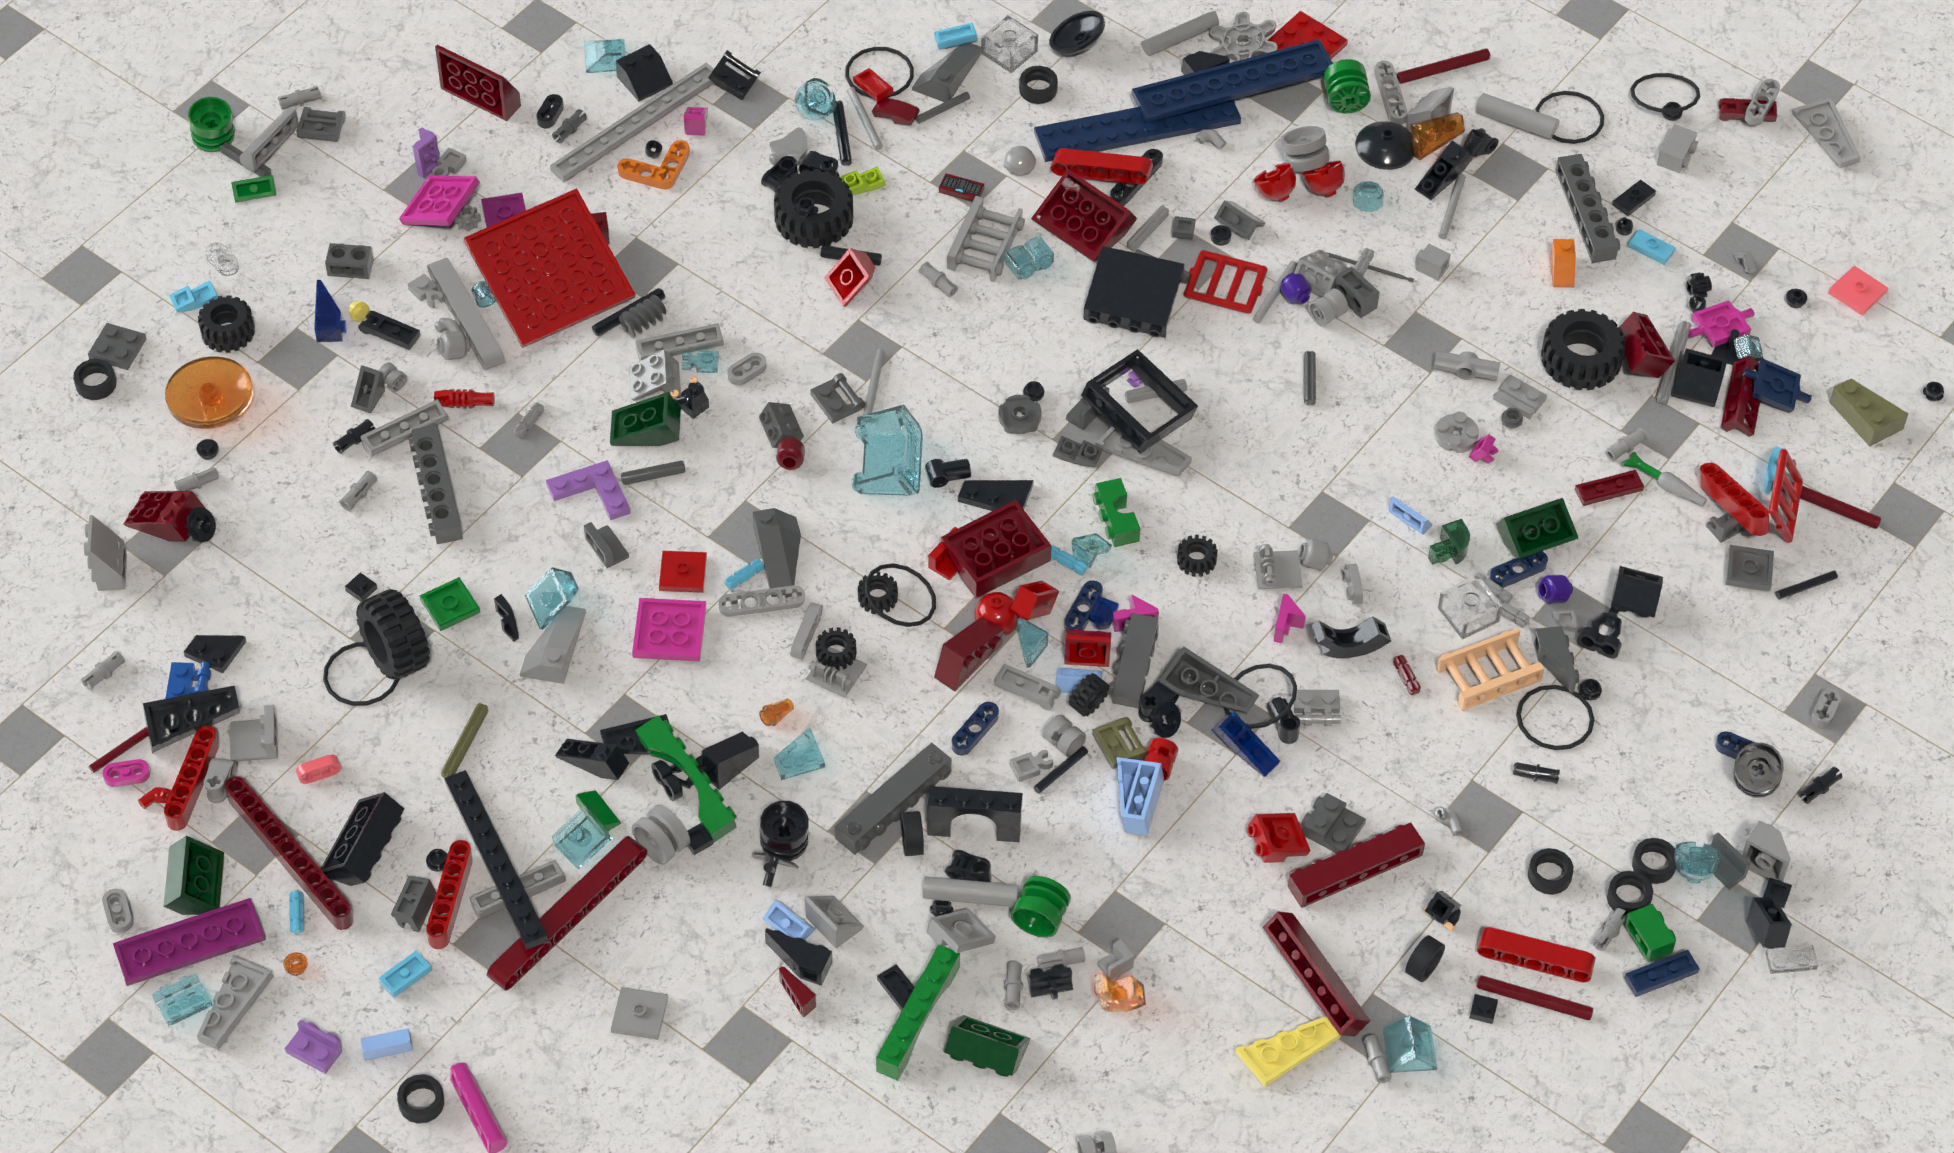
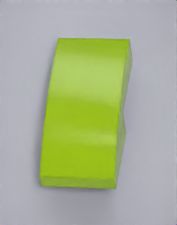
(864, 182)

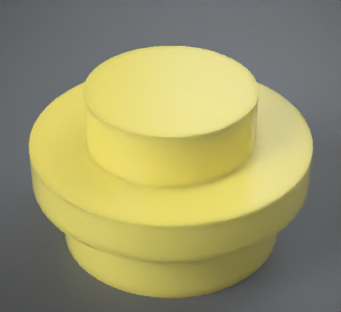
(358, 311)

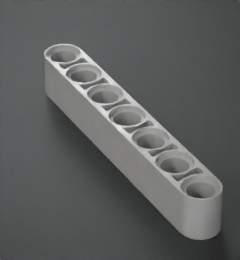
(466, 313)

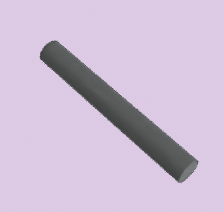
(942, 107)

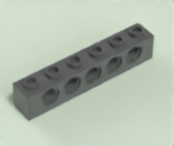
(1587, 208)
(436, 484)

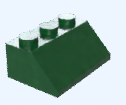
(1537, 529)
(193, 877)
(986, 1046)

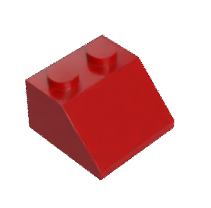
(1087, 648)

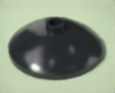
(1077, 33)
(1385, 145)

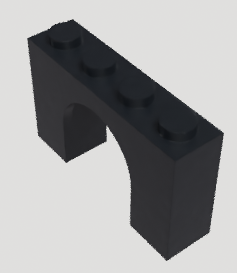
(999, 806)

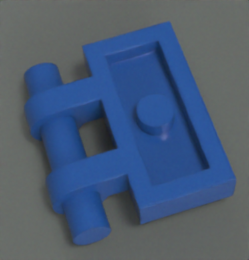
(182, 678)

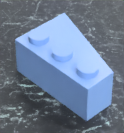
(1139, 793)

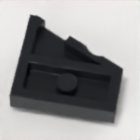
(215, 649)

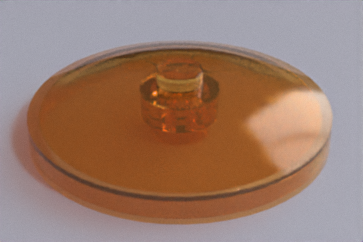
(208, 392)

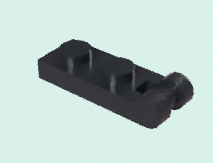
(389, 329)

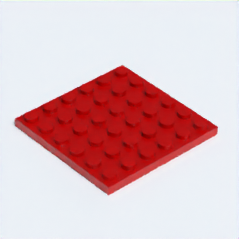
(549, 267)

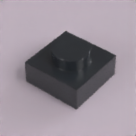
(361, 587)
(699, 839)
(1779, 890)
(1483, 1009)

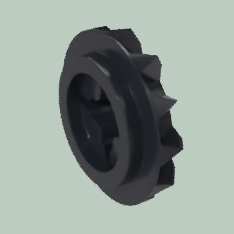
(207, 527)
(1172, 717)

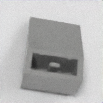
(105, 556)

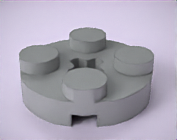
(1456, 422)

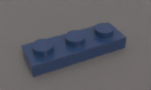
(1661, 973)

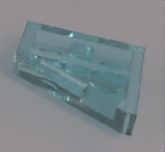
(799, 757)

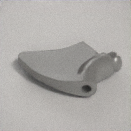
(791, 145)

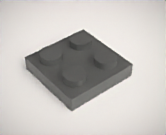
(117, 346)
(1749, 568)

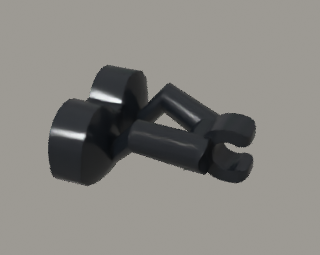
(1606, 645)
(672, 784)

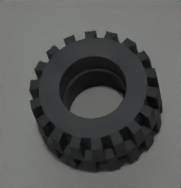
(224, 311)

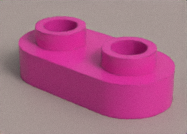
(127, 773)

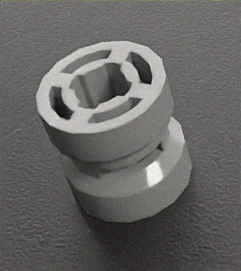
(394, 379)

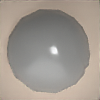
(1019, 160)

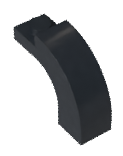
(1353, 641)

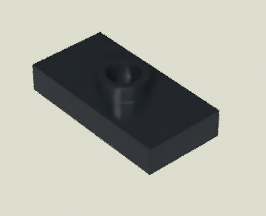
(1634, 197)
(896, 985)

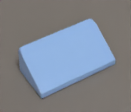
(1409, 516)
(1069, 677)
(788, 921)
(386, 1044)

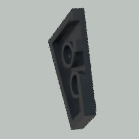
(995, 493)
(626, 736)

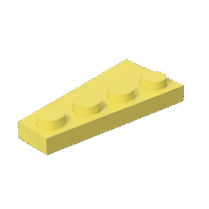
(1287, 1050)

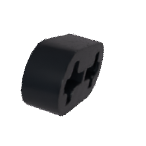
(554, 112)

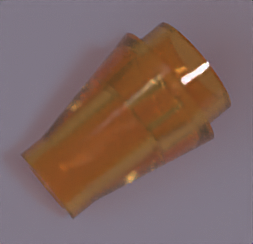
(775, 712)

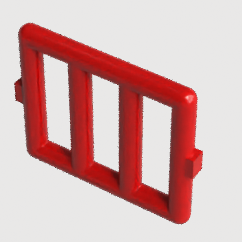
(1223, 260)
(1792, 491)

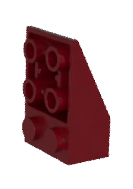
(163, 514)

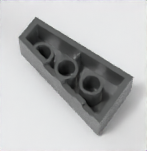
(1135, 660)

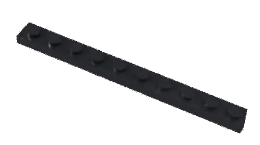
(496, 860)

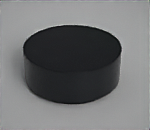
(1220, 235)

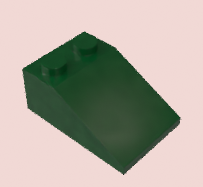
(646, 422)

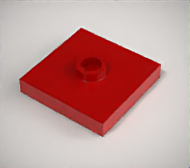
(682, 571)

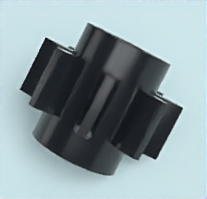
(1699, 284)

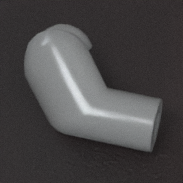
(1210, 135)
(447, 324)
(1449, 818)

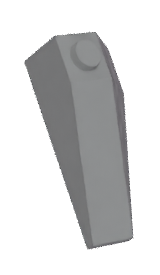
(554, 649)

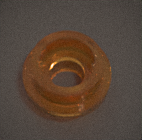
(295, 969)

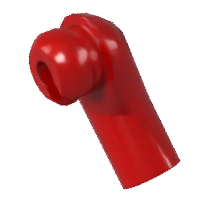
(156, 795)

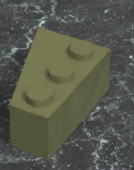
(1867, 412)

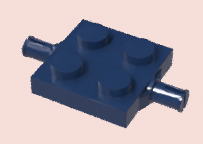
(1776, 385)

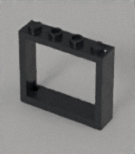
(1121, 418)

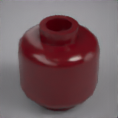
(790, 453)

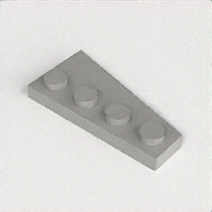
(1828, 129)
(1159, 456)
(237, 994)

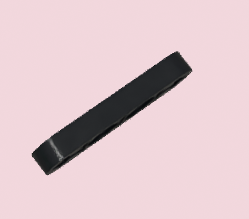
(1128, 191)

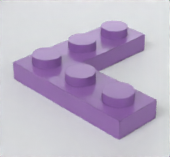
(595, 476)

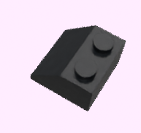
(643, 72)

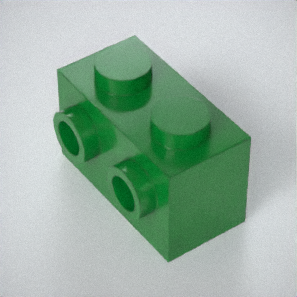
(1650, 933)

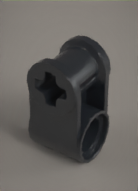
(1480, 143)
(819, 161)
(779, 172)
(1152, 698)
(965, 867)

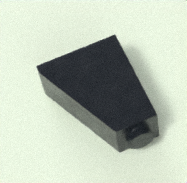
(729, 758)

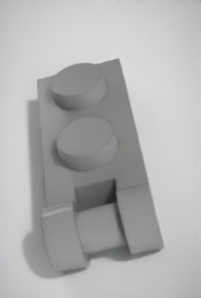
(1027, 686)

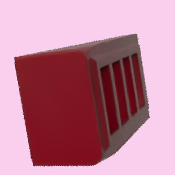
(799, 993)

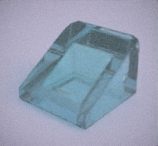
(1748, 346)

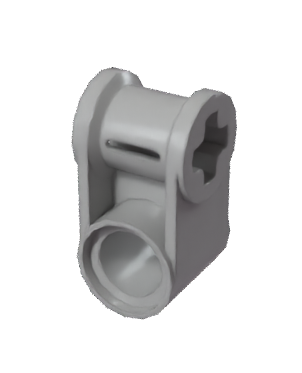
(217, 774)

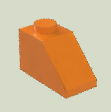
(1563, 262)

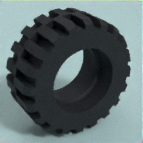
(817, 228)
(1578, 369)
(392, 634)

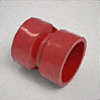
(1163, 752)

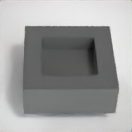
(1183, 227)

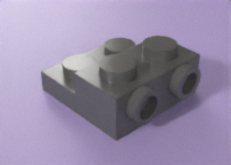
(1332, 824)

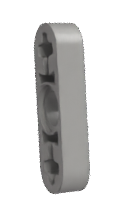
(1763, 109)
(806, 631)

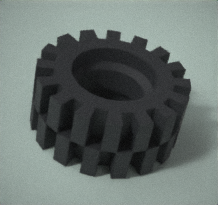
(1197, 565)
(883, 602)
(836, 638)
(1089, 694)

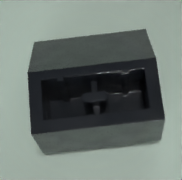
(1700, 377)
(1636, 592)

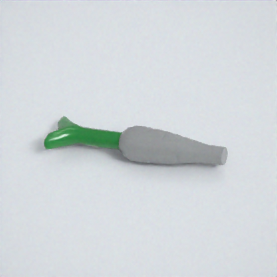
(1666, 480)

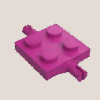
(1718, 322)

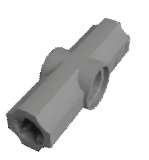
(1467, 365)

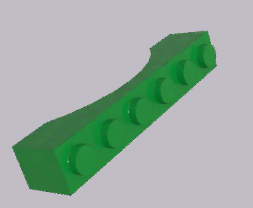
(660, 743)
(905, 1032)

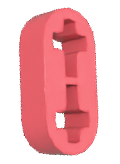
(318, 769)

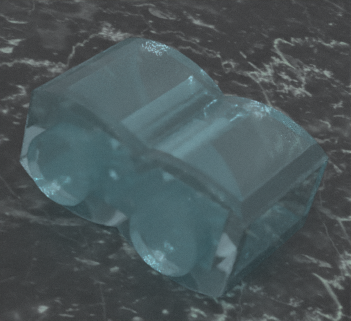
(1029, 257)

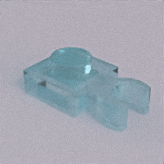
(703, 362)

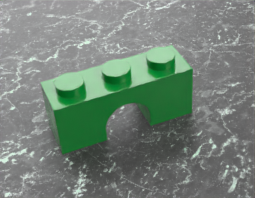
(1120, 527)

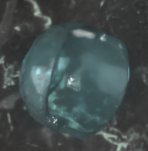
(1368, 196)

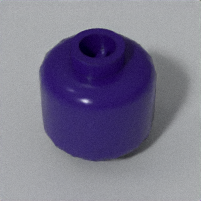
(1296, 288)
(1555, 589)

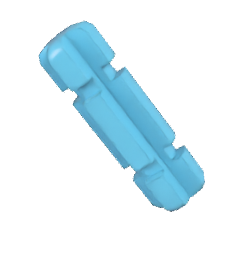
(1068, 560)
(744, 574)
(296, 912)

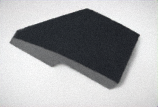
(508, 622)

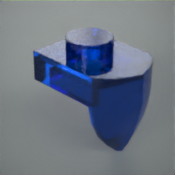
(1102, 613)

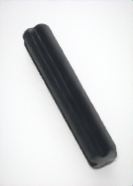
(836, 253)

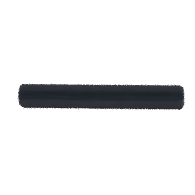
(842, 134)
(613, 320)

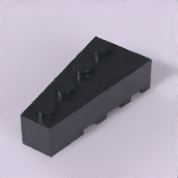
(181, 716)

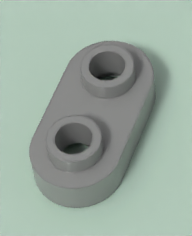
(744, 369)
(1354, 588)
(117, 912)

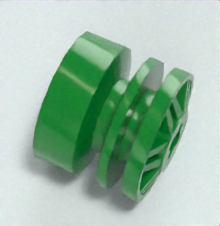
(1347, 86)
(211, 123)
(1041, 906)

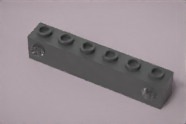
(893, 798)

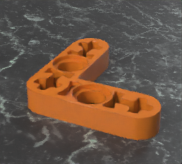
(658, 174)

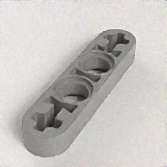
(1393, 92)
(762, 604)

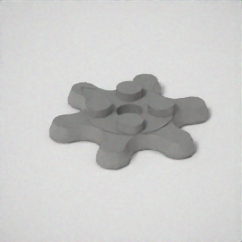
(1244, 30)

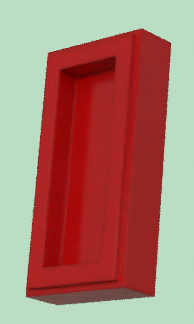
(873, 84)

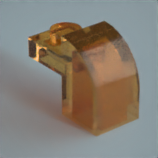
(1120, 994)

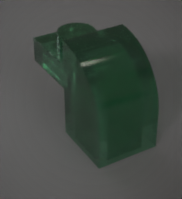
(1453, 543)

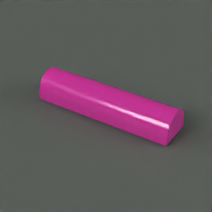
(477, 1108)

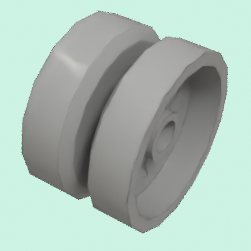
(1305, 148)
(661, 834)

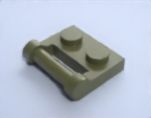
(1113, 744)

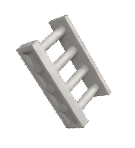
(971, 226)

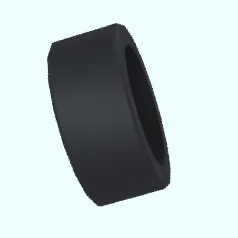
(1038, 73)
(98, 391)
(912, 833)
(1659, 846)
(1551, 856)
(1634, 879)
(1425, 958)
(420, 1082)

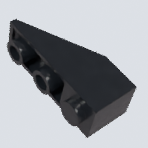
(1444, 170)
(594, 757)
(803, 958)

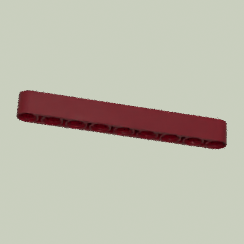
(290, 861)
(569, 911)

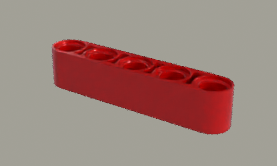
(1102, 166)
(1734, 499)
(191, 787)
(449, 903)
(1536, 954)

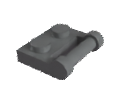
(320, 124)
(832, 402)

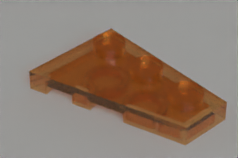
(1435, 133)

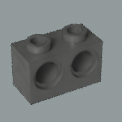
(349, 261)
(1359, 293)

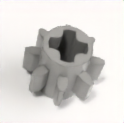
(468, 218)

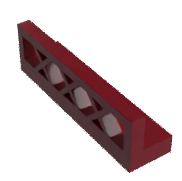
(1737, 397)

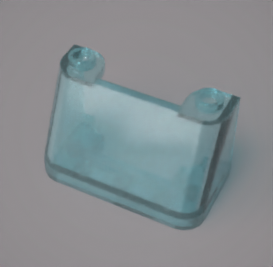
(890, 453)

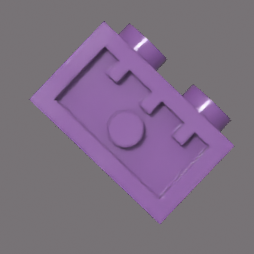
(426, 152)
(314, 1047)

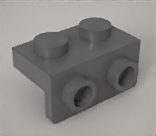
(779, 423)

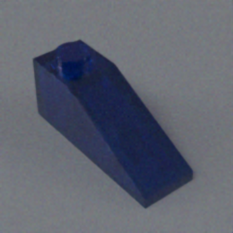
(328, 317)
(1245, 744)

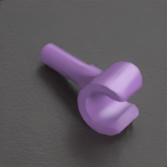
(1134, 379)

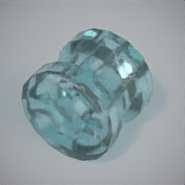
(483, 294)

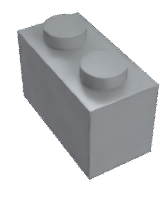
(1677, 149)

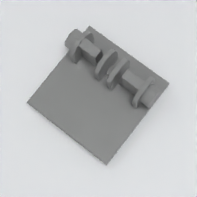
(1277, 568)
(834, 680)

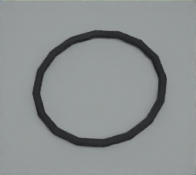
(879, 49)
(1665, 75)
(1584, 97)
(890, 619)
(1294, 692)
(346, 701)
(1549, 746)

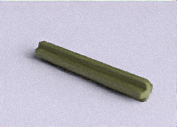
(465, 740)

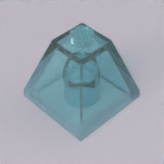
(602, 54)
(551, 595)

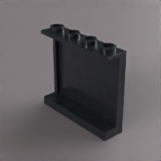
(1133, 291)

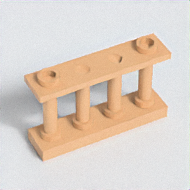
(1490, 688)

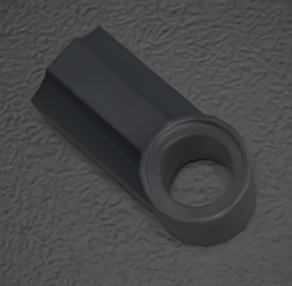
(942, 472)
(1288, 725)

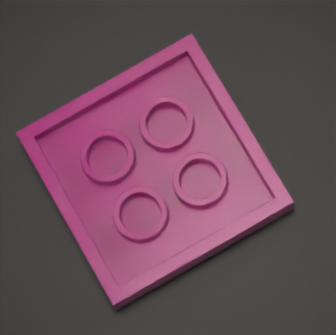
(439, 200)
(669, 629)

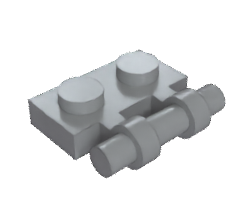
(1318, 702)

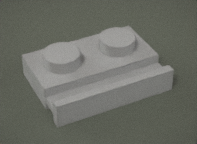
(1520, 395)

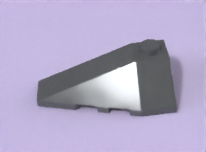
(947, 75)
(778, 545)
(1202, 681)

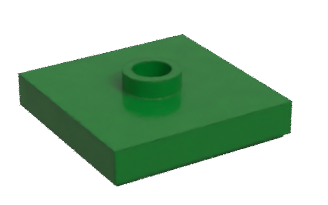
(449, 604)

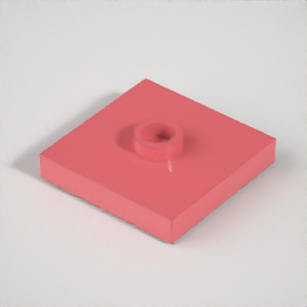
(1858, 290)

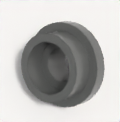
(1512, 418)

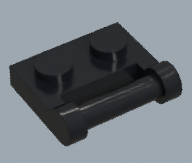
(732, 80)

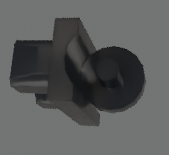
(1050, 982)

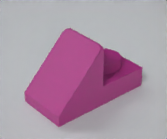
(695, 120)
(1136, 606)
(1288, 616)

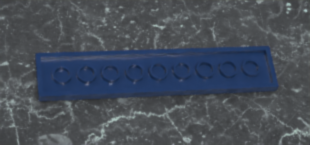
(1232, 81)
(1129, 128)

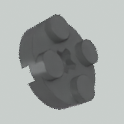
(1015, 424)

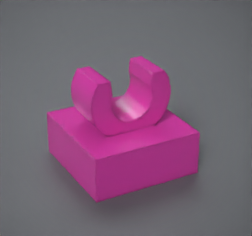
(1483, 449)

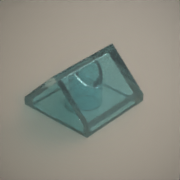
(581, 837)
(1409, 1046)

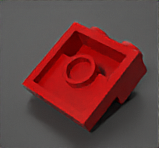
(1277, 837)

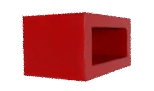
(1034, 600)

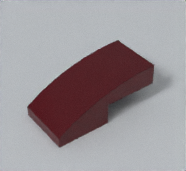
(899, 111)

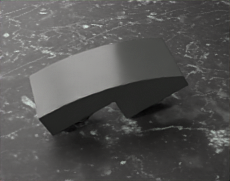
(1080, 454)

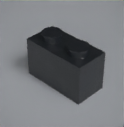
(1769, 922)

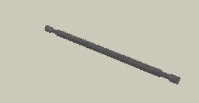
(1371, 267)

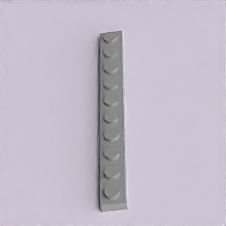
(632, 123)

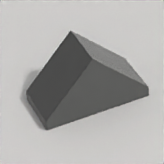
(368, 389)

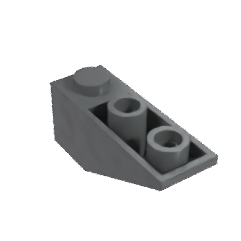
(1554, 654)

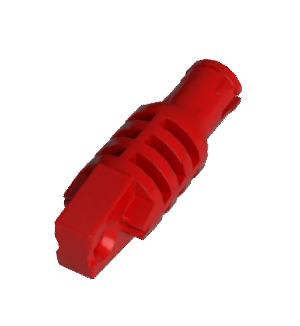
(464, 398)

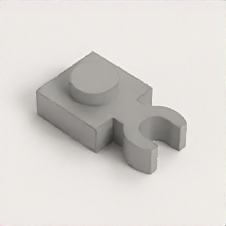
(449, 162)
(425, 288)
(1028, 766)

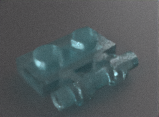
(184, 1004)

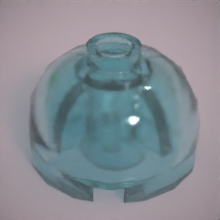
(815, 99)
(1697, 862)

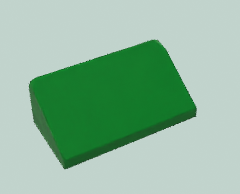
(253, 188)
(599, 808)

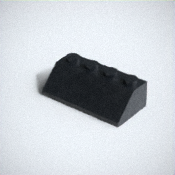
(362, 839)

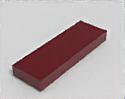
(1609, 487)

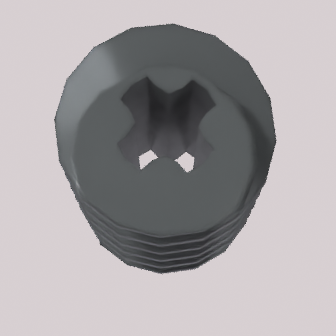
(642, 314)

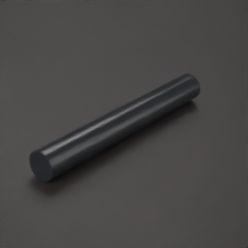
(1806, 585)
(1061, 769)

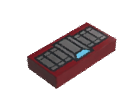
(960, 187)

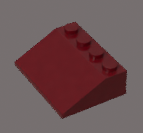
(476, 84)
(1083, 216)
(997, 548)

